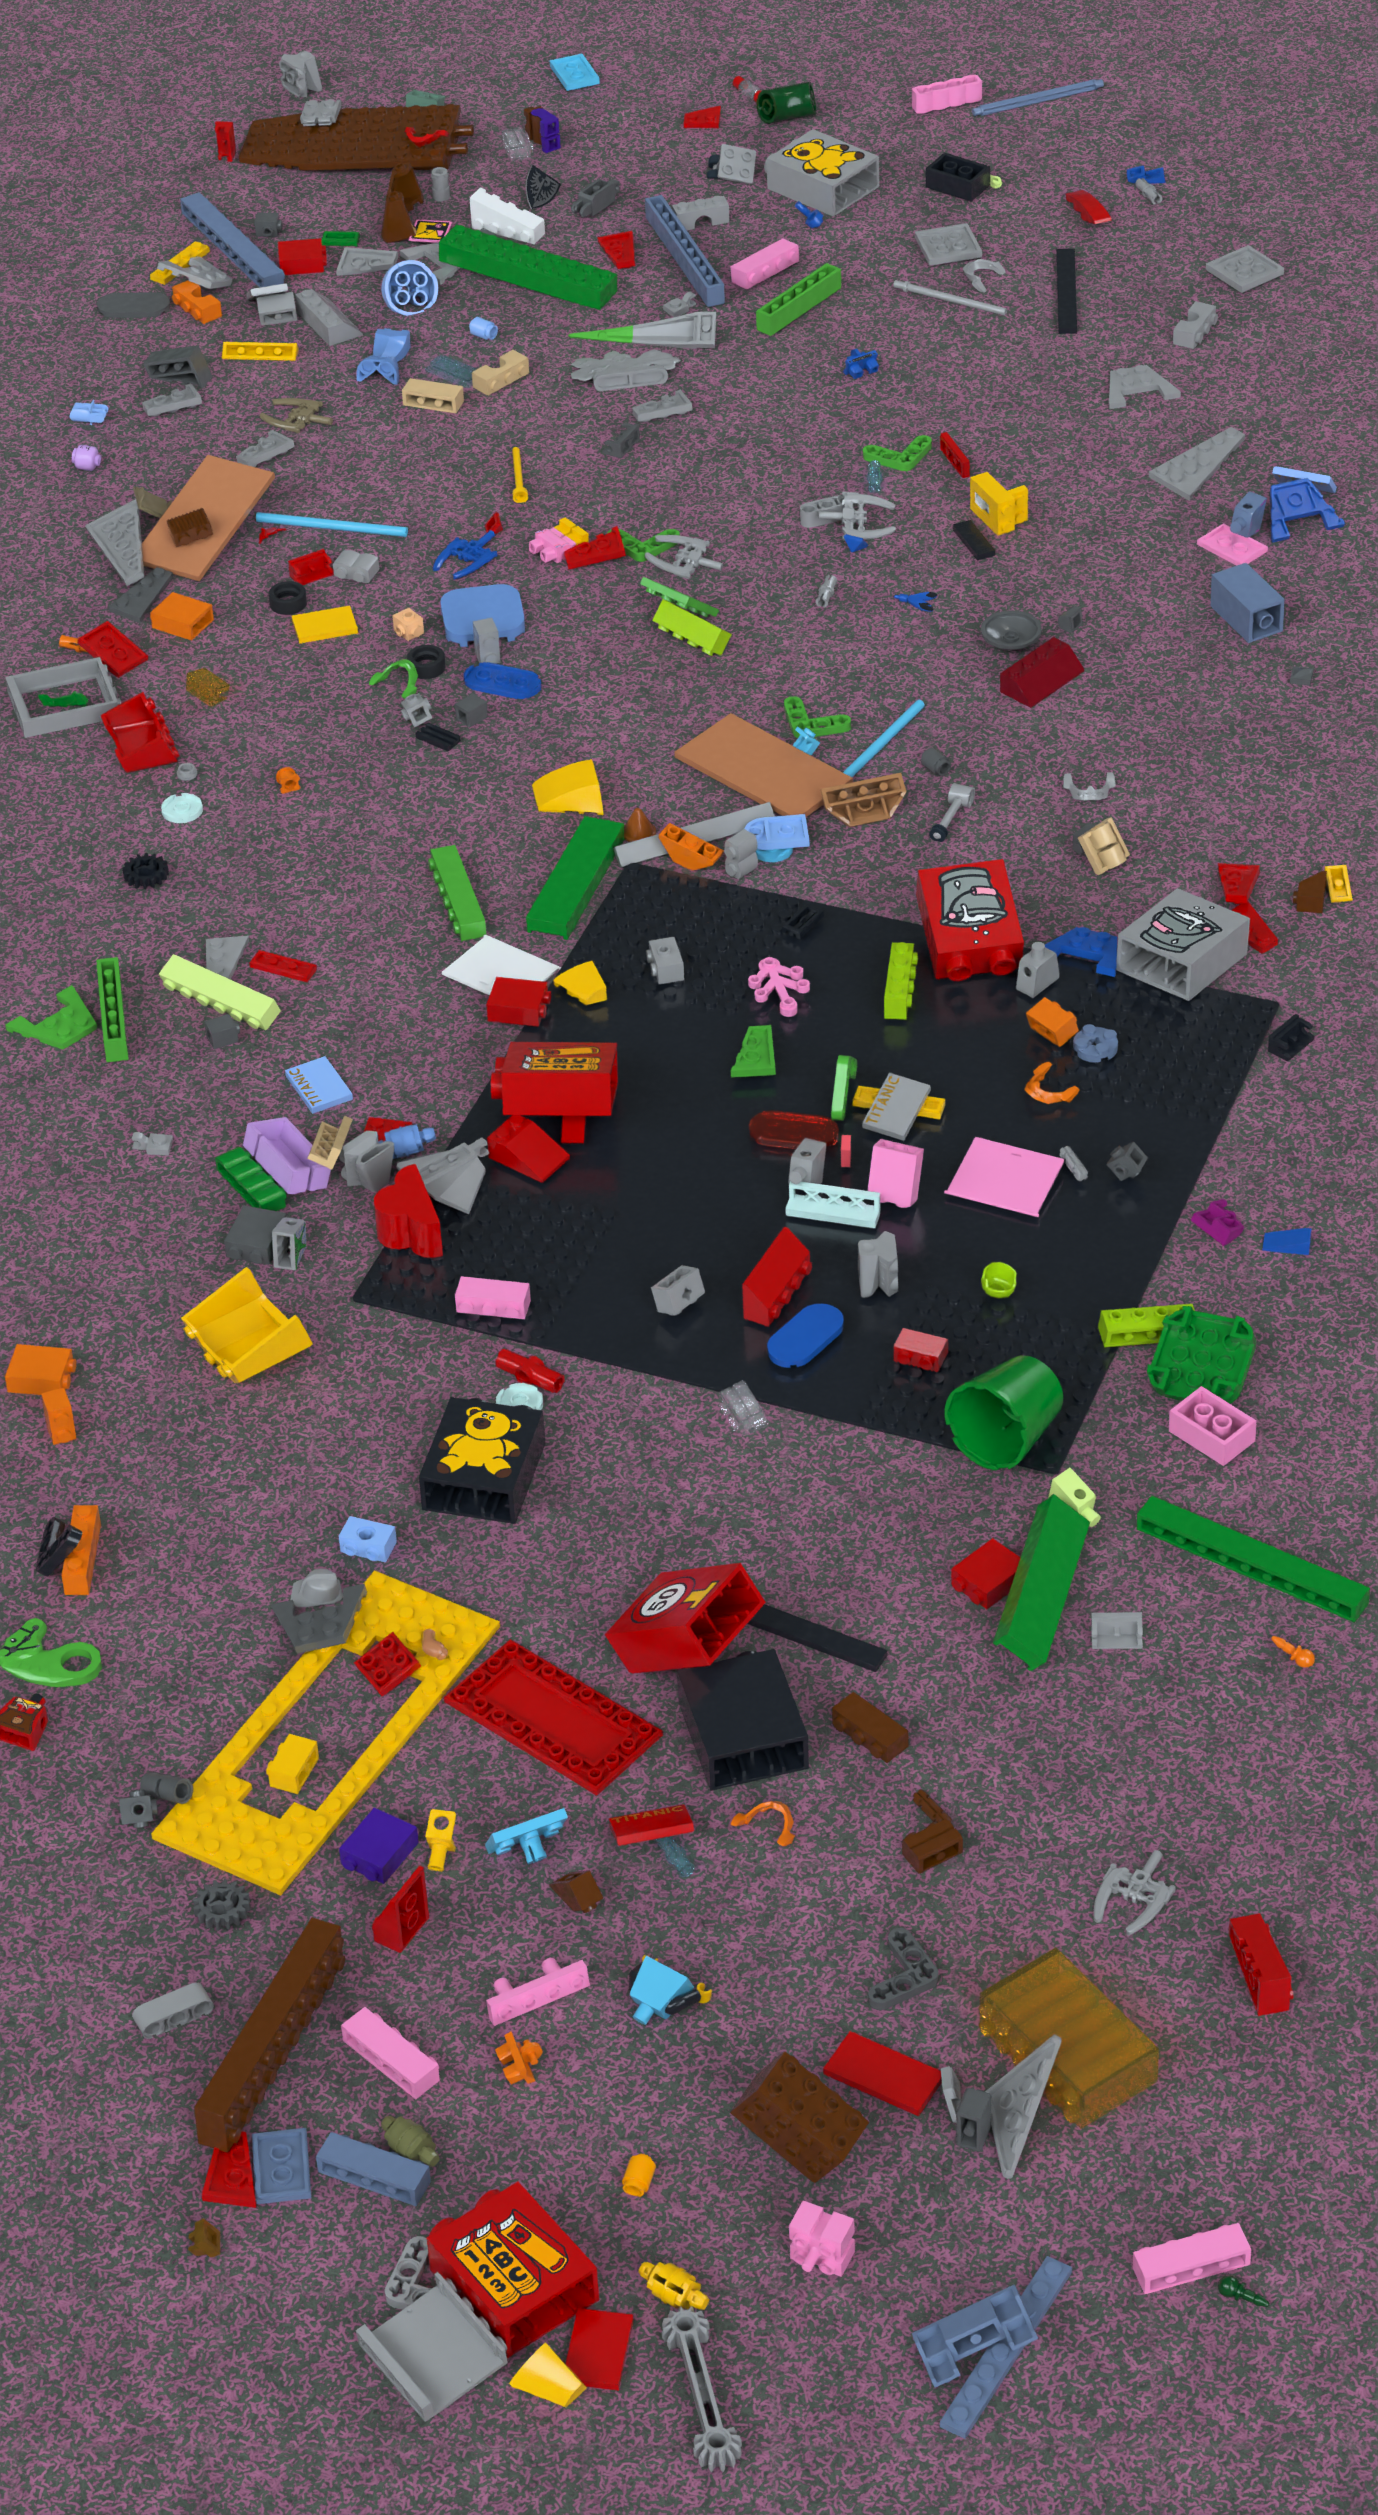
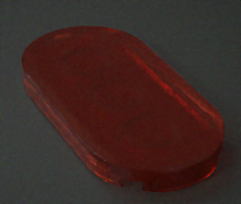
(790, 1129)

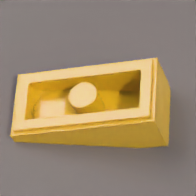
(1338, 883)

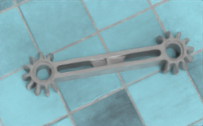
(702, 2391)

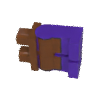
(541, 129)

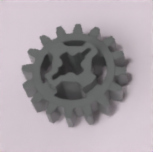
(219, 1904)

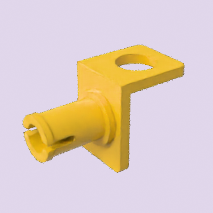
(440, 1840)

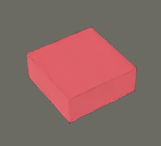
(846, 1151)

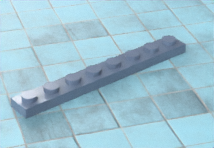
(999, 2356)

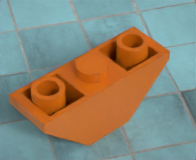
(688, 849)

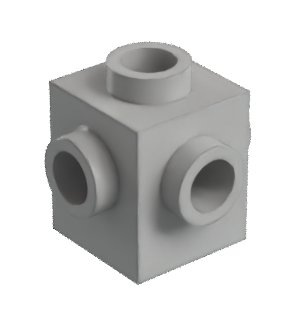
(416, 709)

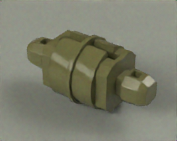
(410, 2140)

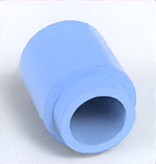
(483, 328)

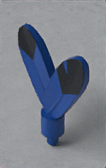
(918, 600)

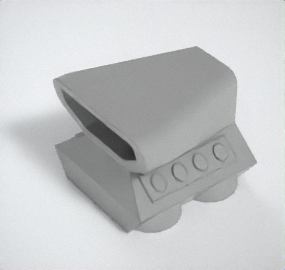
(300, 73)
(367, 1161)
(878, 1265)

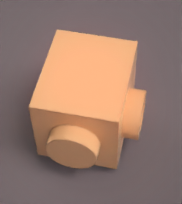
(408, 624)

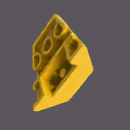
(569, 789)

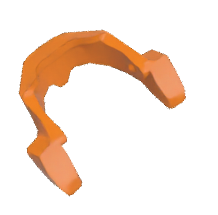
(1034, 1090)
(786, 1837)

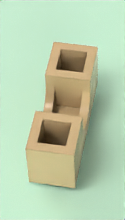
(512, 367)

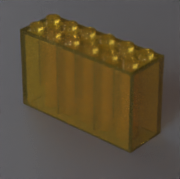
(1101, 2051)

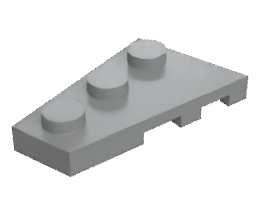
(365, 261)
(178, 399)
(675, 404)
(265, 449)
(224, 954)

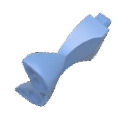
(388, 349)

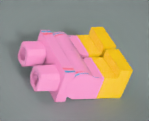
(554, 541)

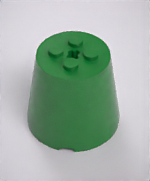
(1004, 1411)

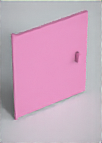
(1005, 1176)

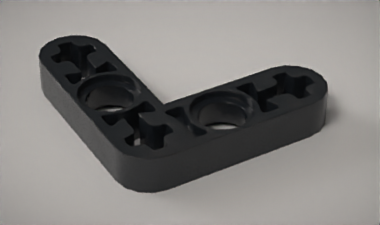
(56, 1545)

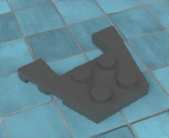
(321, 1627)

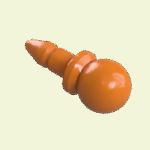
(1302, 1657)

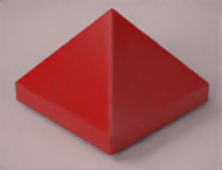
(494, 524)

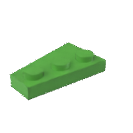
(756, 1054)

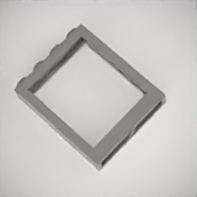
(55, 677)

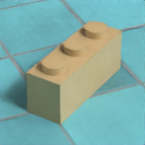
(432, 395)

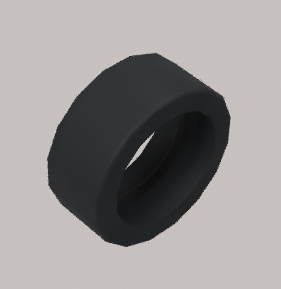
(287, 606)
(427, 652)

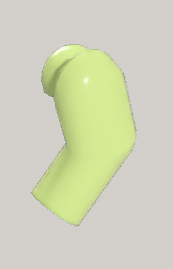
(995, 181)

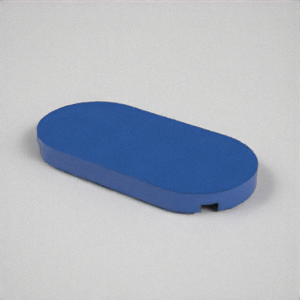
(502, 680)
(805, 1335)

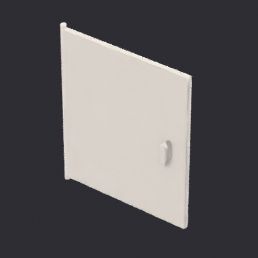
(495, 959)

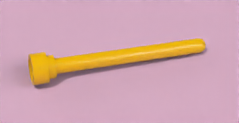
(520, 493)

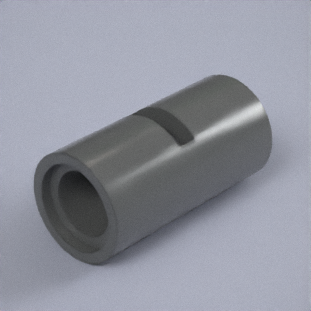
(167, 1787)

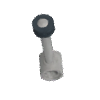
(958, 797)

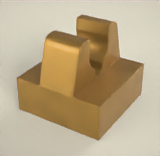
(205, 2238)

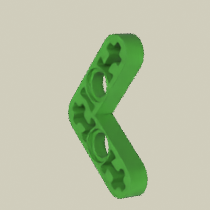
(899, 460)
(638, 548)
(804, 722)
(845, 1070)

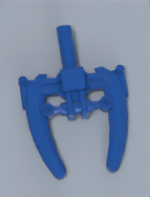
(470, 551)

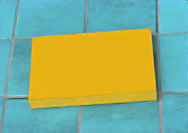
(324, 624)

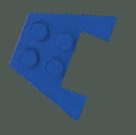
(1295, 501)
(1088, 945)

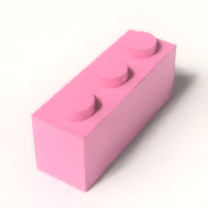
(492, 1297)

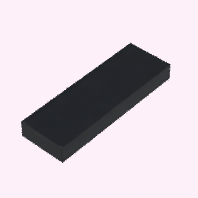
(974, 540)

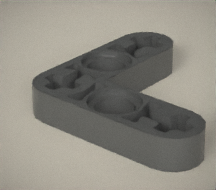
(911, 1976)

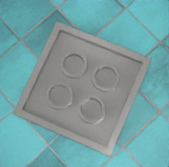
(948, 244)
(1244, 268)

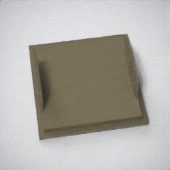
(150, 503)

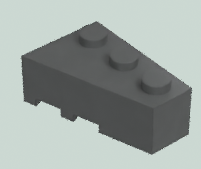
(180, 365)

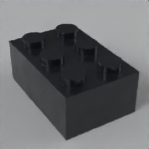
(957, 176)

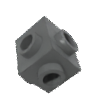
(1127, 1161)
(128, 1813)

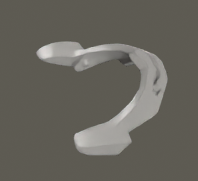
(981, 264)
(1090, 793)

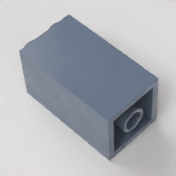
(1247, 602)

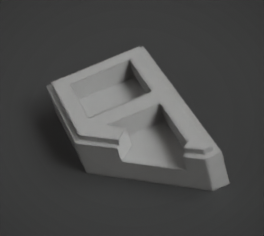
(951, 2090)

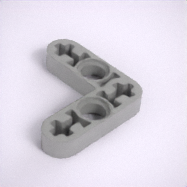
(410, 2290)

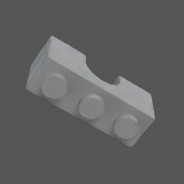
(714, 208)
(1200, 319)

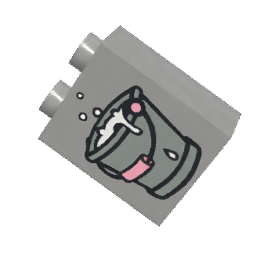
(1182, 944)

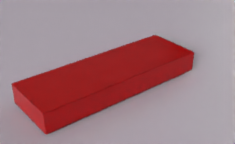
(954, 455)
(283, 966)

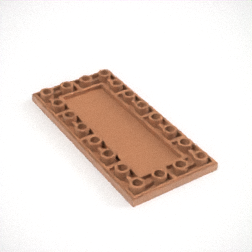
(227, 495)
(761, 766)

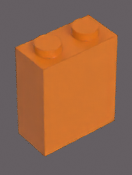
(182, 616)
(39, 1369)

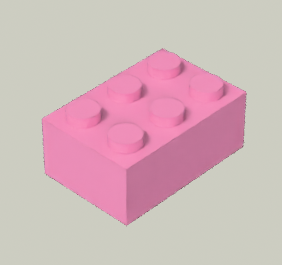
(1212, 1426)

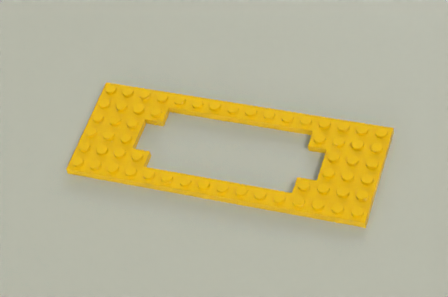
(275, 1850)

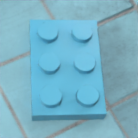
(574, 72)

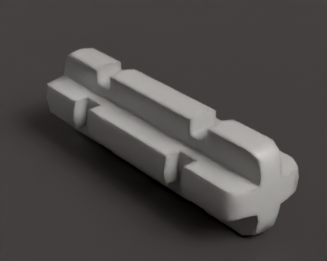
(1073, 1163)

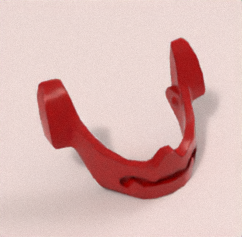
(427, 139)

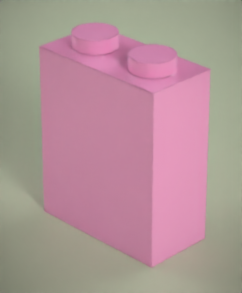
(895, 1172)

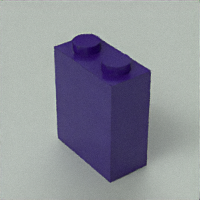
(378, 1846)

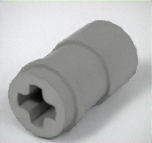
(440, 184)

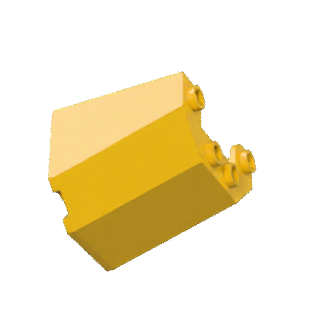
(243, 1329)

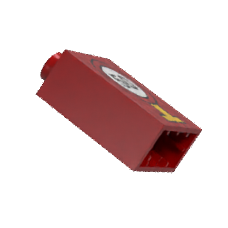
(685, 1618)

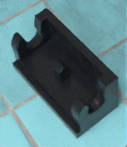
(1290, 1038)

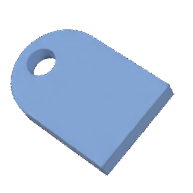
(780, 832)

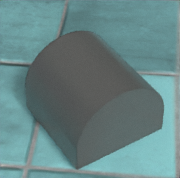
(1071, 619)

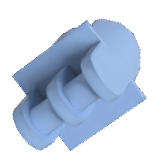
(88, 412)

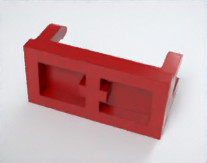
(225, 140)
(310, 567)

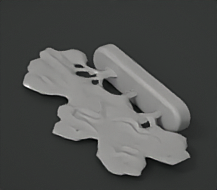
(622, 371)

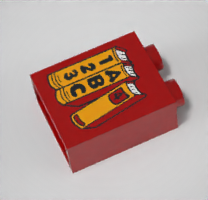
(557, 1078)
(513, 2266)

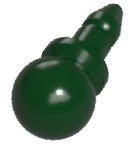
(1231, 2287)

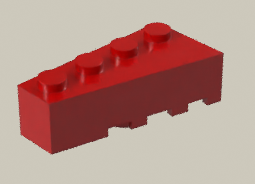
(1261, 1964)

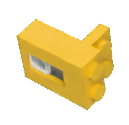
(996, 505)

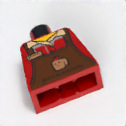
(23, 1721)

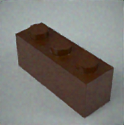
(869, 1727)

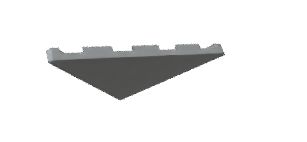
(1016, 2102)

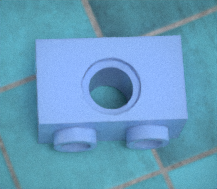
(367, 1539)

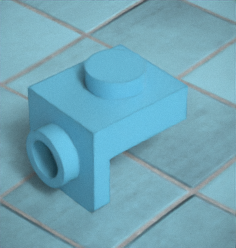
(806, 741)

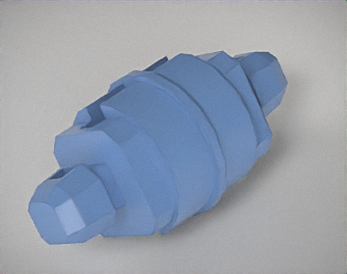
(409, 1139)

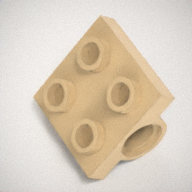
(1104, 846)

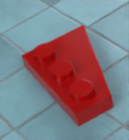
(619, 248)
(599, 550)
(1238, 881)
(1260, 935)
(230, 2176)

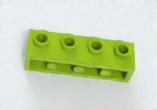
(691, 627)
(900, 981)
(1134, 1325)

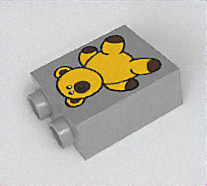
(822, 172)

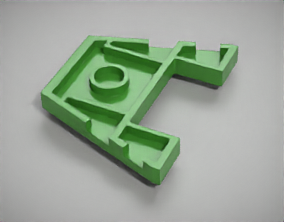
(62, 1027)

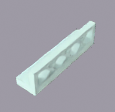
(834, 1208)

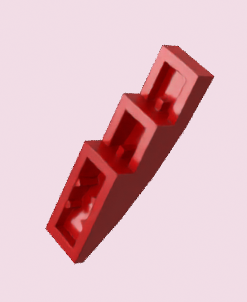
(1089, 206)

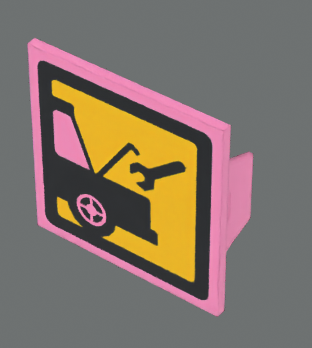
(430, 231)

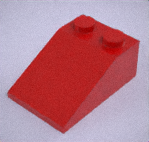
(526, 1148)
(403, 1914)

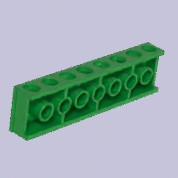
(575, 877)
(1042, 1581)

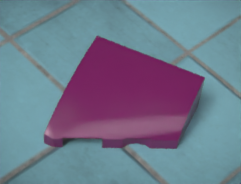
(1218, 1222)

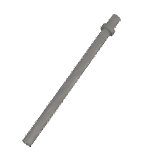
(907, 286)

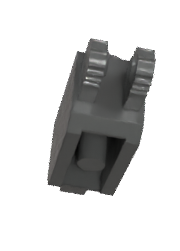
(595, 197)

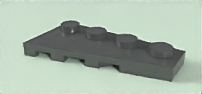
(141, 596)

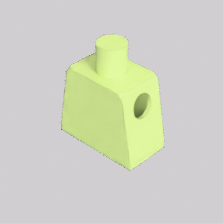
(1076, 1494)

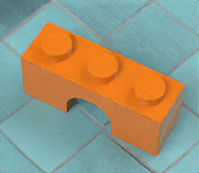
(201, 308)

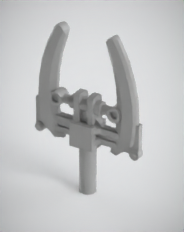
(850, 516)
(691, 558)
(1138, 1884)

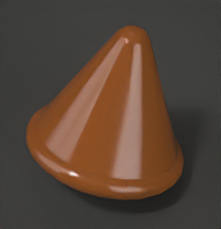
(638, 826)

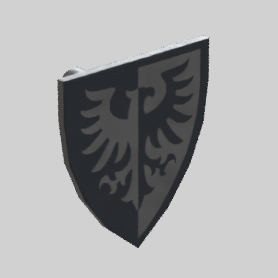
(540, 188)

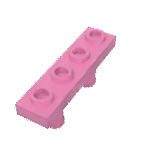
(536, 1993)

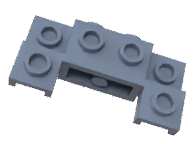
(972, 2330)

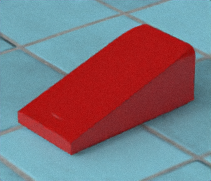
(573, 1129)

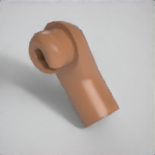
(432, 1647)

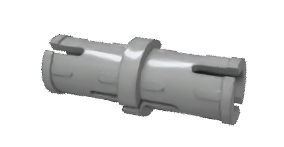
(1148, 190)
(826, 591)

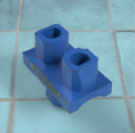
(860, 361)

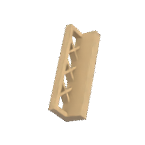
(332, 1147)

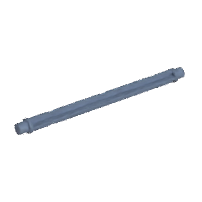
(1037, 97)

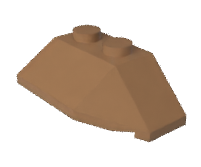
(865, 800)

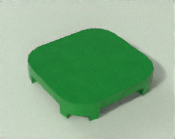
(1202, 1352)

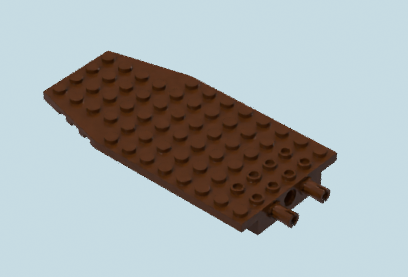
(358, 139)

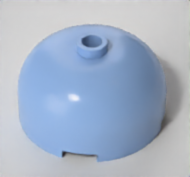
(416, 279)

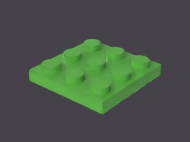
(678, 598)

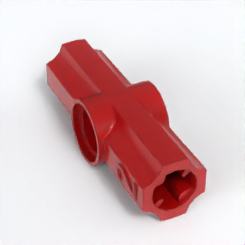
(530, 1370)

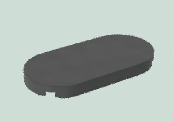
(133, 305)

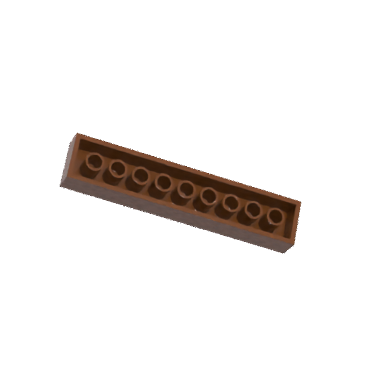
(269, 2035)

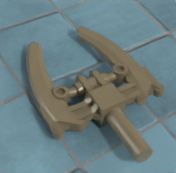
(300, 414)

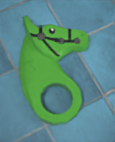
(25, 1658)

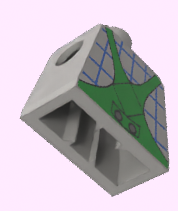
(288, 1234)

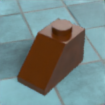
(1311, 893)
(578, 1890)

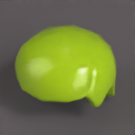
(999, 1280)

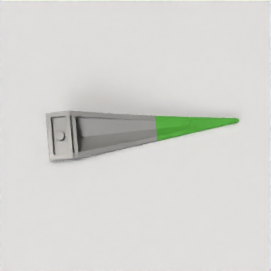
(684, 331)

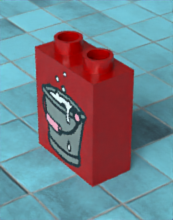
(969, 919)

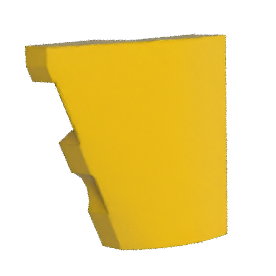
(584, 983)
(548, 2378)

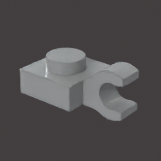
(678, 307)
(154, 1145)

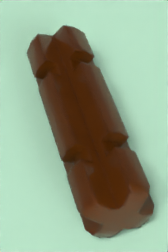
(930, 1807)

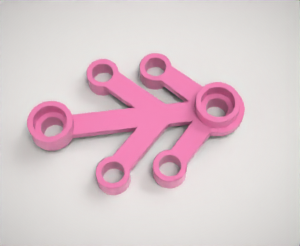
(770, 968)

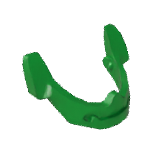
(64, 701)

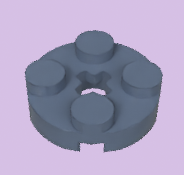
(1105, 1042)

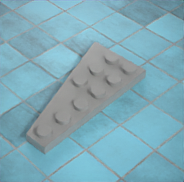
(1192, 468)
(120, 541)

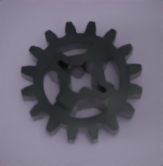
(145, 871)

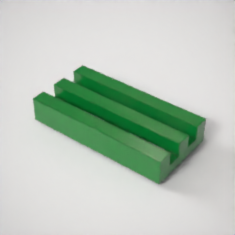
(338, 238)

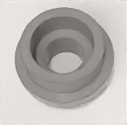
(186, 771)

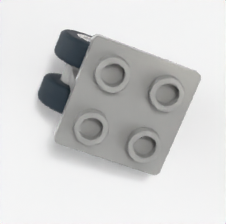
(732, 164)

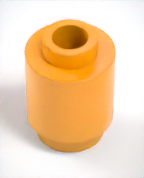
(638, 2175)

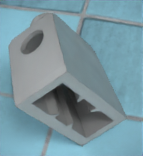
(1037, 970)
(806, 1166)

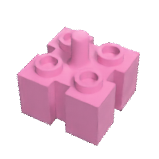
(821, 2239)

